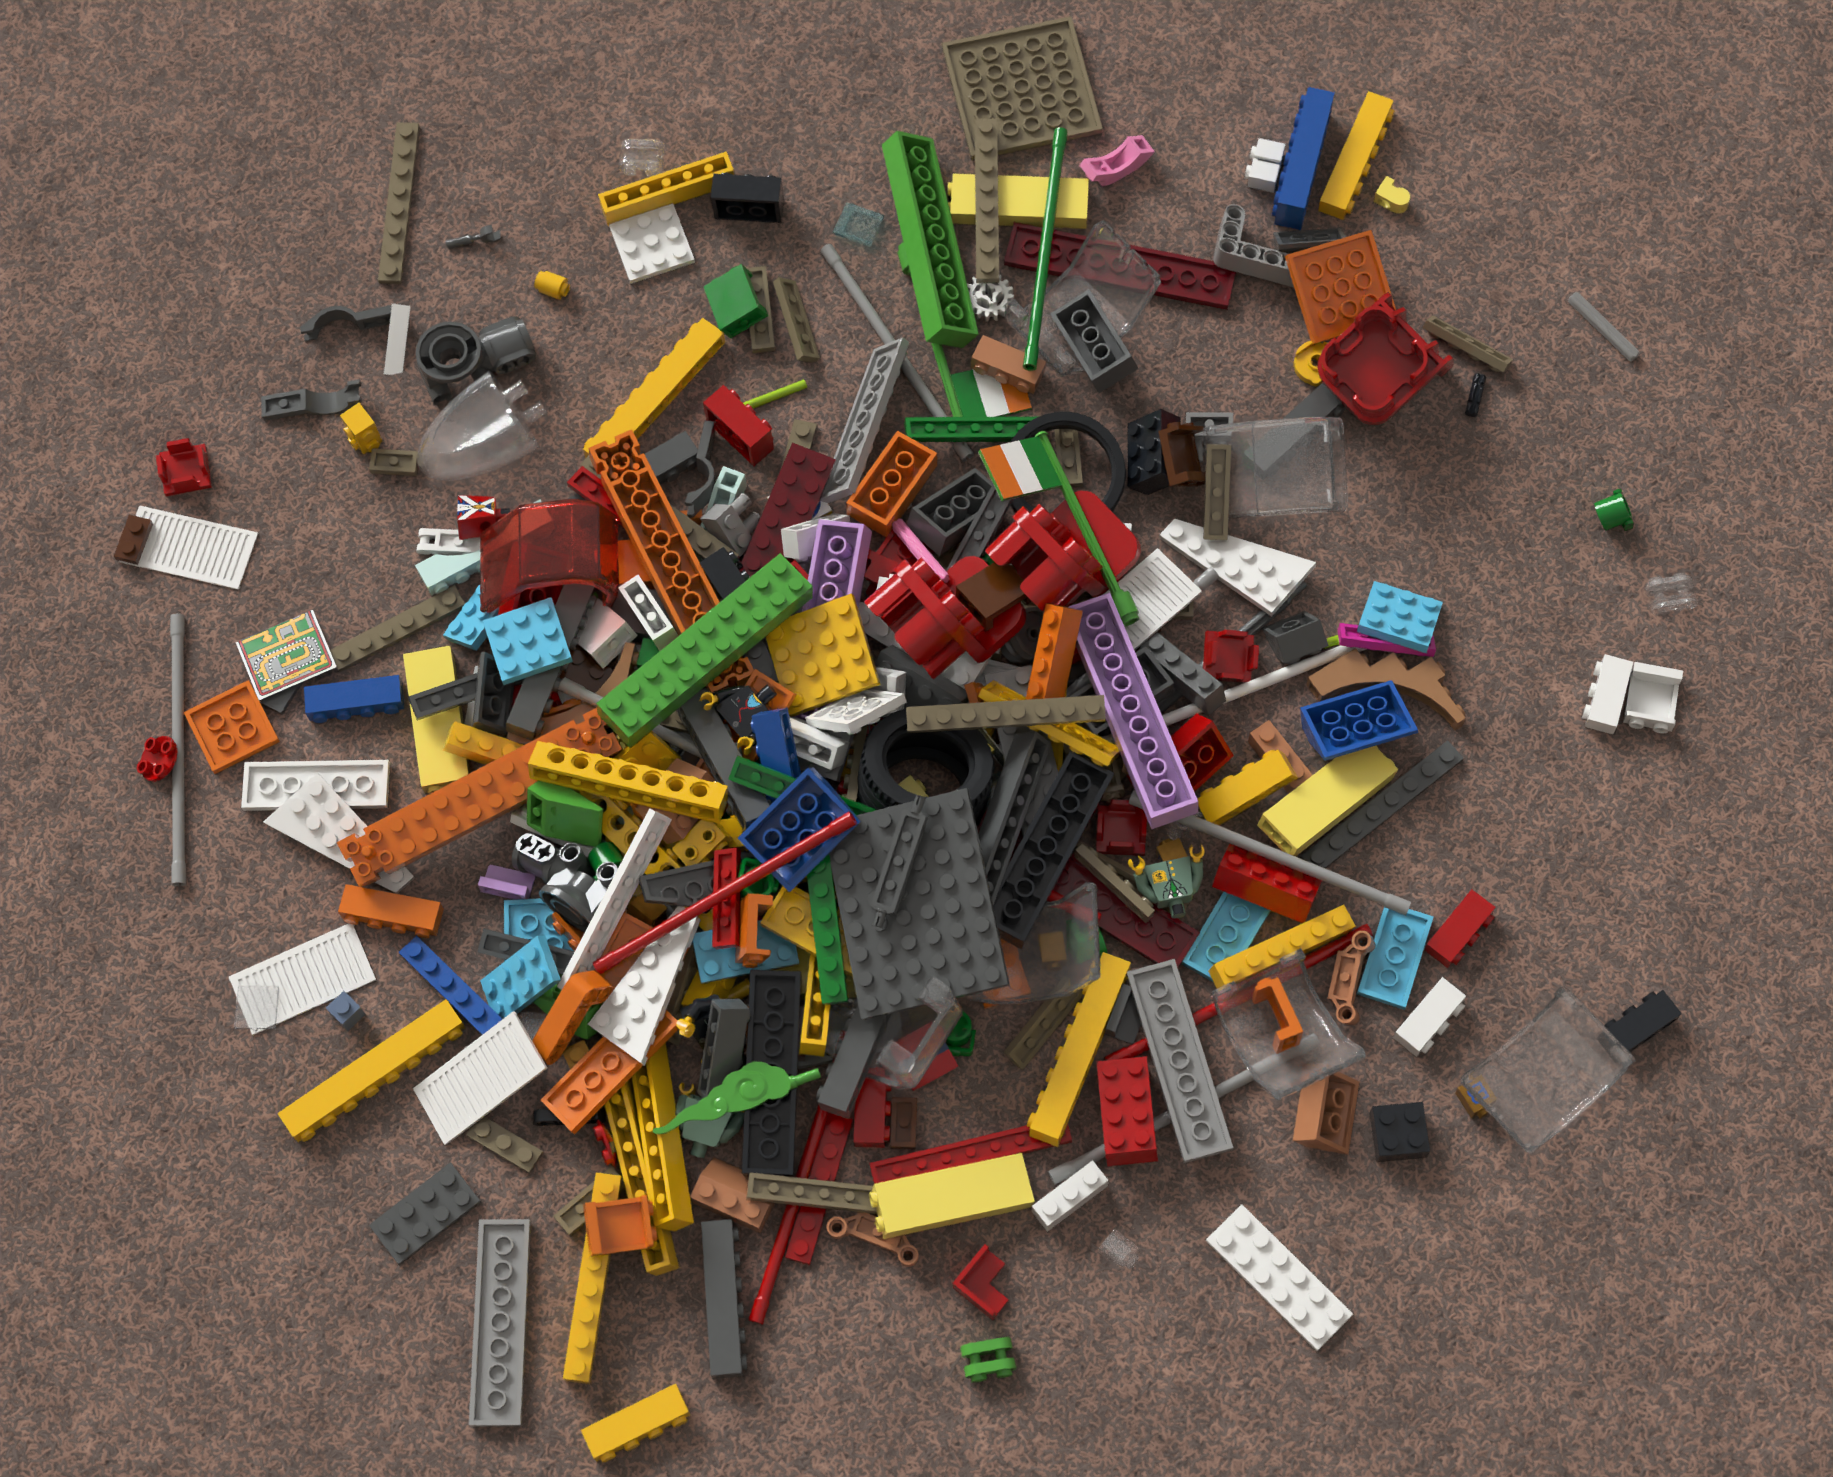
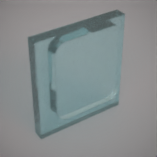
(858, 224)

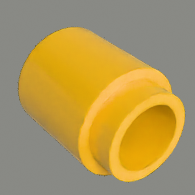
(552, 284)

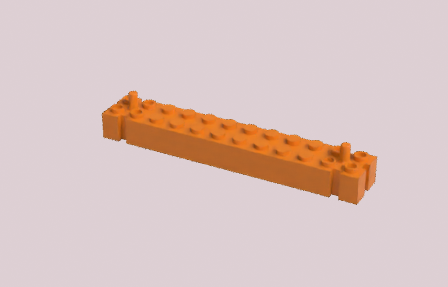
(660, 541)
(464, 804)

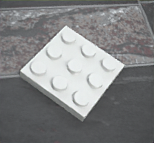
(651, 243)
(856, 711)

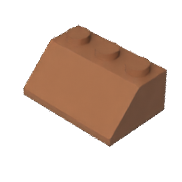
(680, 824)
(1327, 1114)
(724, 1192)

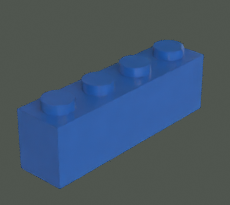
(354, 698)
(776, 742)

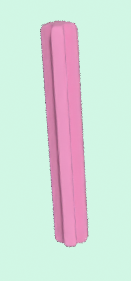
(918, 548)

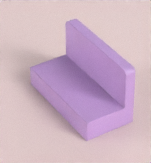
(506, 883)

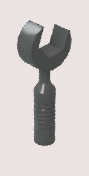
(486, 236)

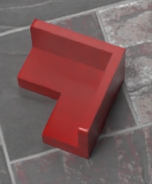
(975, 1282)

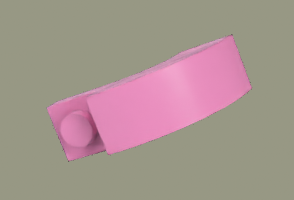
(1119, 163)

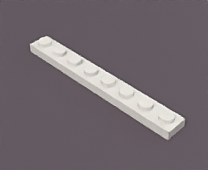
(618, 894)

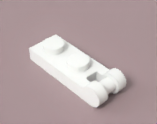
(446, 542)

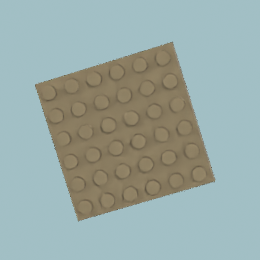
(1026, 80)

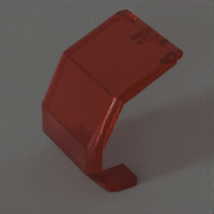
(549, 547)

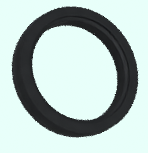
(1091, 427)

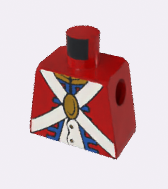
(476, 515)

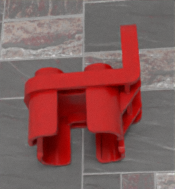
(1379, 363)
(1054, 553)
(932, 620)

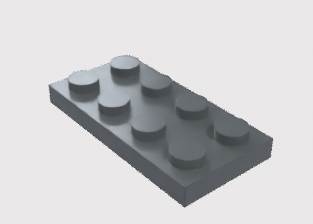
(425, 1213)

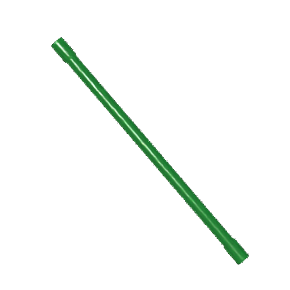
(1031, 350)

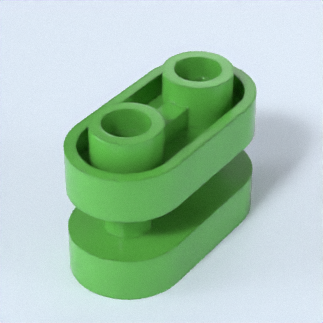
(1001, 1366)

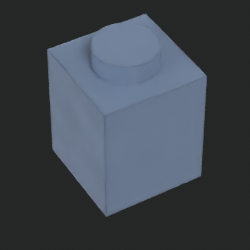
(345, 1011)

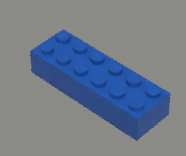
(1302, 158)

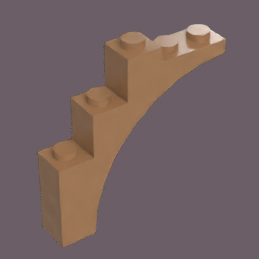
(621, 672)
(1421, 682)

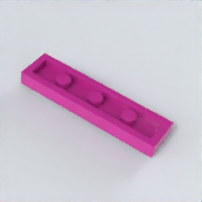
(1351, 638)

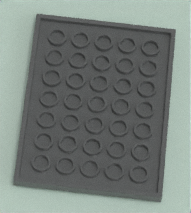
(944, 916)

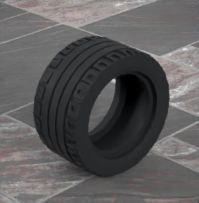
(888, 743)

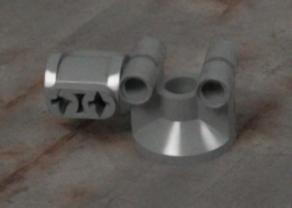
(498, 349)
(567, 876)

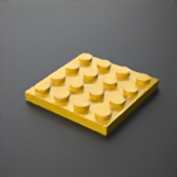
(823, 655)

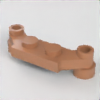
(1347, 975)
(864, 1228)

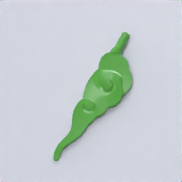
(741, 1092)

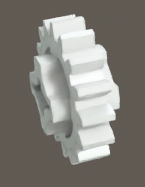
(981, 302)

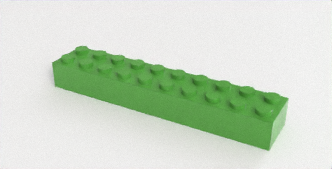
(929, 240)
(704, 650)

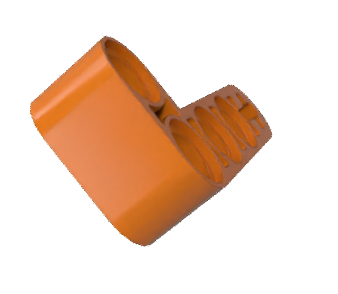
(568, 1012)

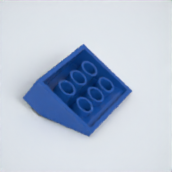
(1357, 720)
(795, 815)

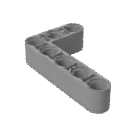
(1247, 257)

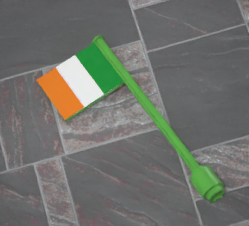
(970, 392)
(1033, 467)

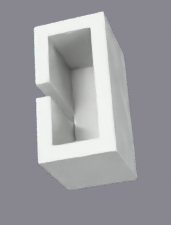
(1265, 165)

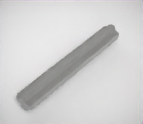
(1603, 326)

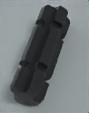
(1475, 395)

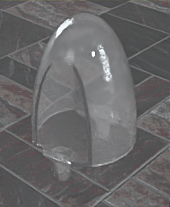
(479, 432)

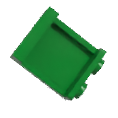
(734, 301)

